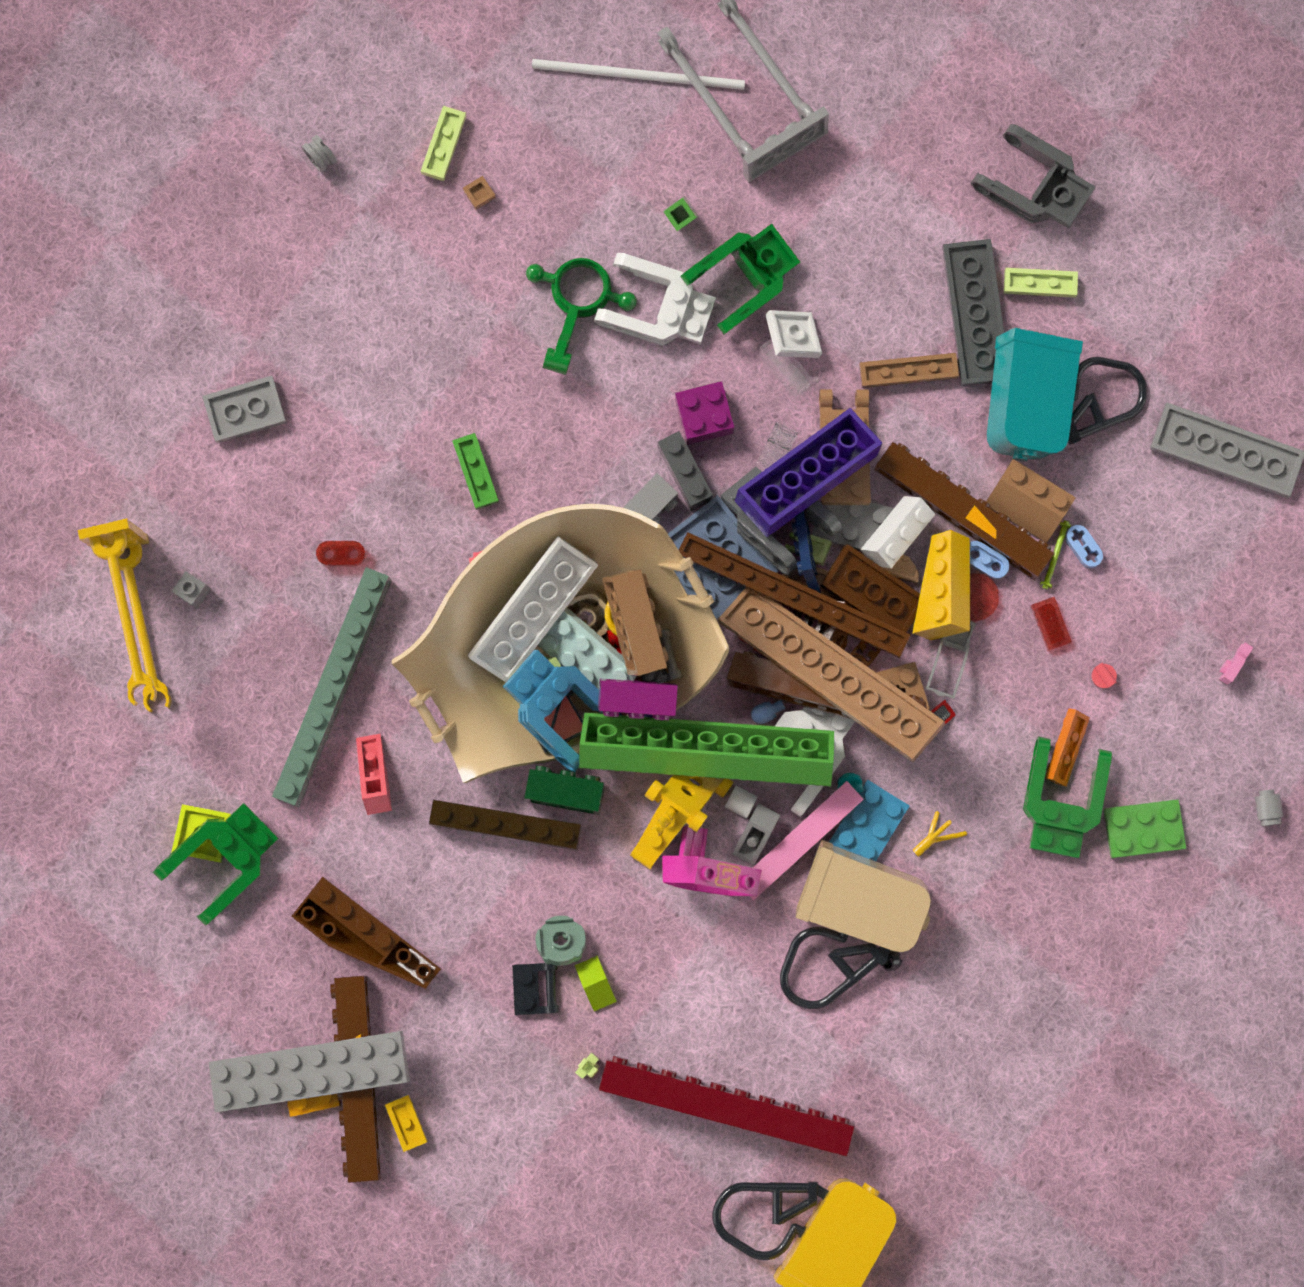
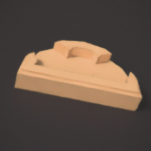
(904, 569)

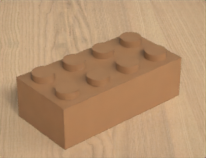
(635, 622)

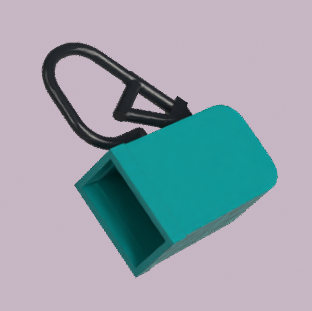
(1035, 395)

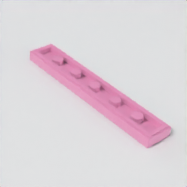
(806, 835)

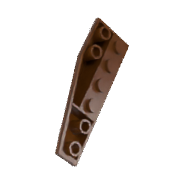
(359, 934)

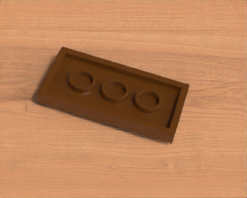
(871, 589)

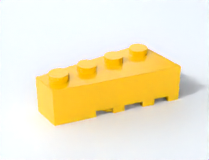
(945, 588)

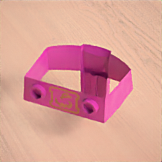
(707, 875)

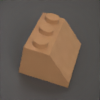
(1030, 500)

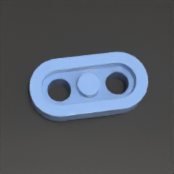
(986, 558)

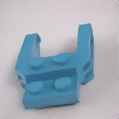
(539, 690)

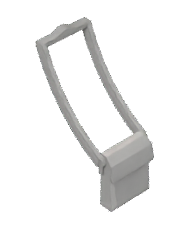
(960, 642)

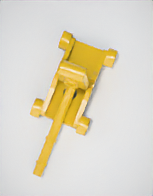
(674, 811)

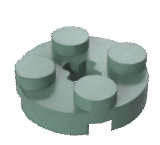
(560, 954)

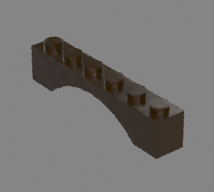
(505, 824)

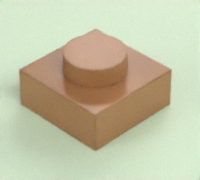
(479, 192)

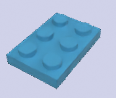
(870, 822)

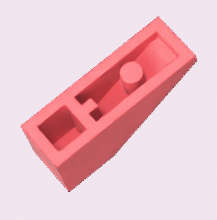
(373, 774)

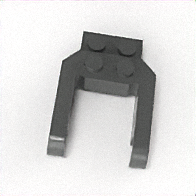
(1058, 195)
(769, 546)

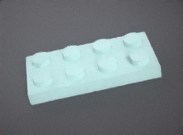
(582, 647)

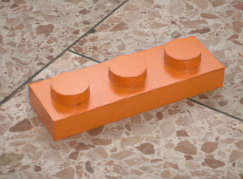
(1067, 747)

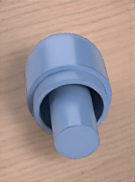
(766, 711)

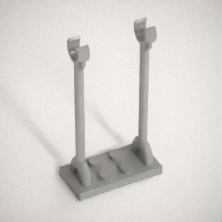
(776, 147)

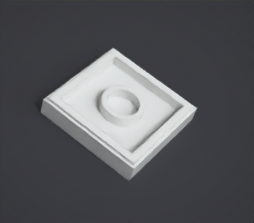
(793, 334)

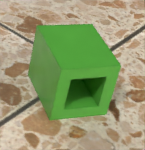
(680, 213)

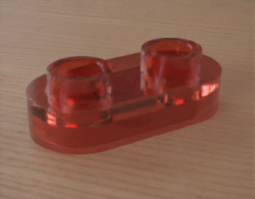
(341, 553)

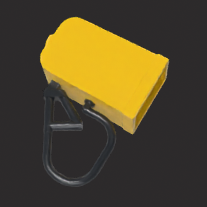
(836, 1242)

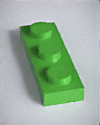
(475, 471)

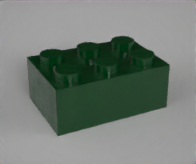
(565, 790)

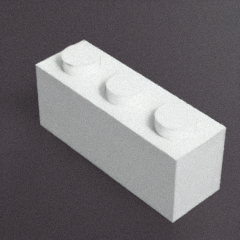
(898, 531)

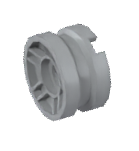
(319, 153)

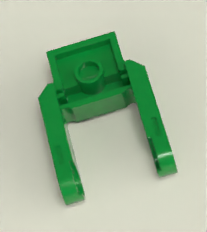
(760, 258)
(1058, 825)
(239, 839)

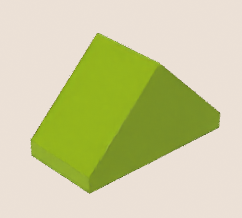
(595, 983)

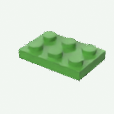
(1144, 828)

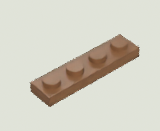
(908, 370)

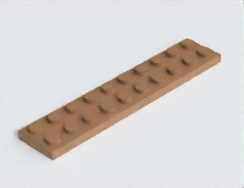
(832, 673)

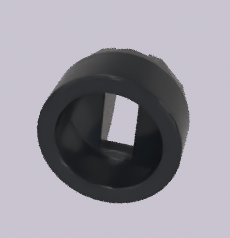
(896, 961)

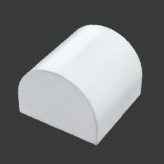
(741, 801)

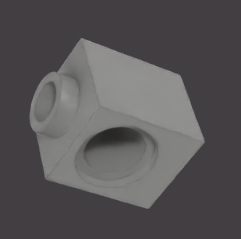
(191, 590)

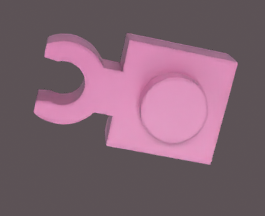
(1231, 668)

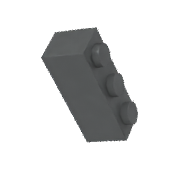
(685, 471)

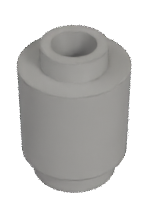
(1269, 808)

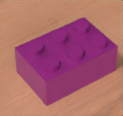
(637, 698)

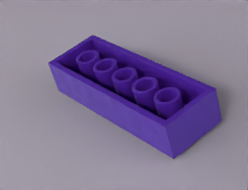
(808, 472)

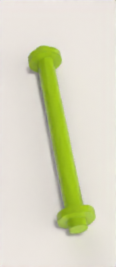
(1064, 526)

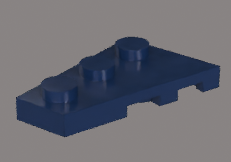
(803, 549)

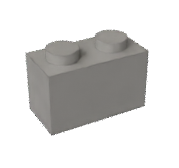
(654, 499)

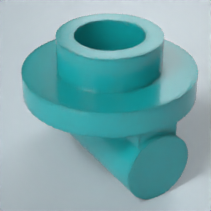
(853, 779)

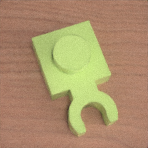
(820, 548)

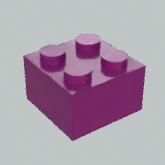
(704, 413)

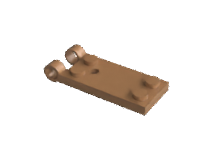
(856, 488)

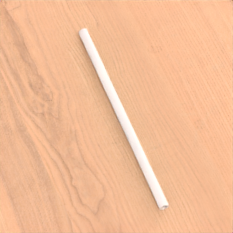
(634, 74)

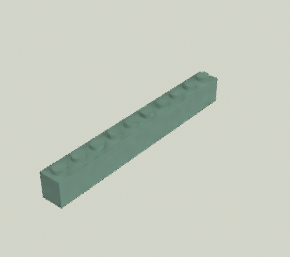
(332, 687)

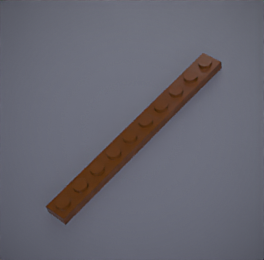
(795, 595)

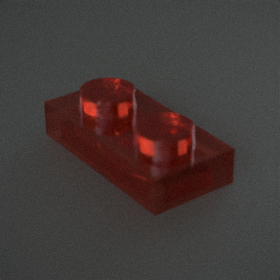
(1051, 623)

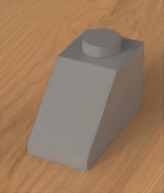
(756, 834)

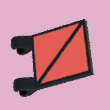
(565, 720)

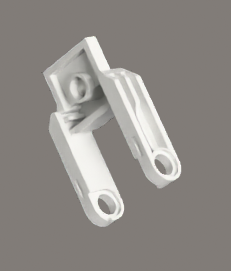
(682, 312)
(819, 720)

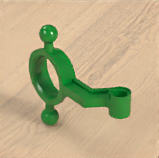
(557, 359)

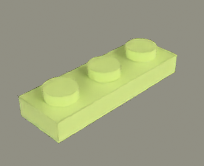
(443, 143)
(1040, 282)

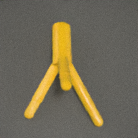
(932, 836)

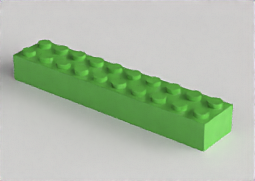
(707, 749)

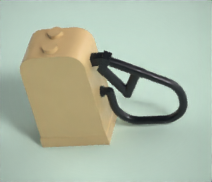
(857, 901)

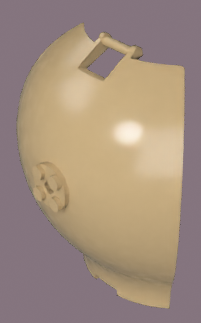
(477, 709)

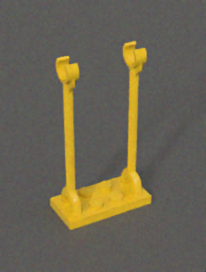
(109, 543)

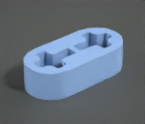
(1079, 550)

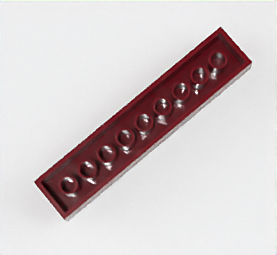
(727, 1107)

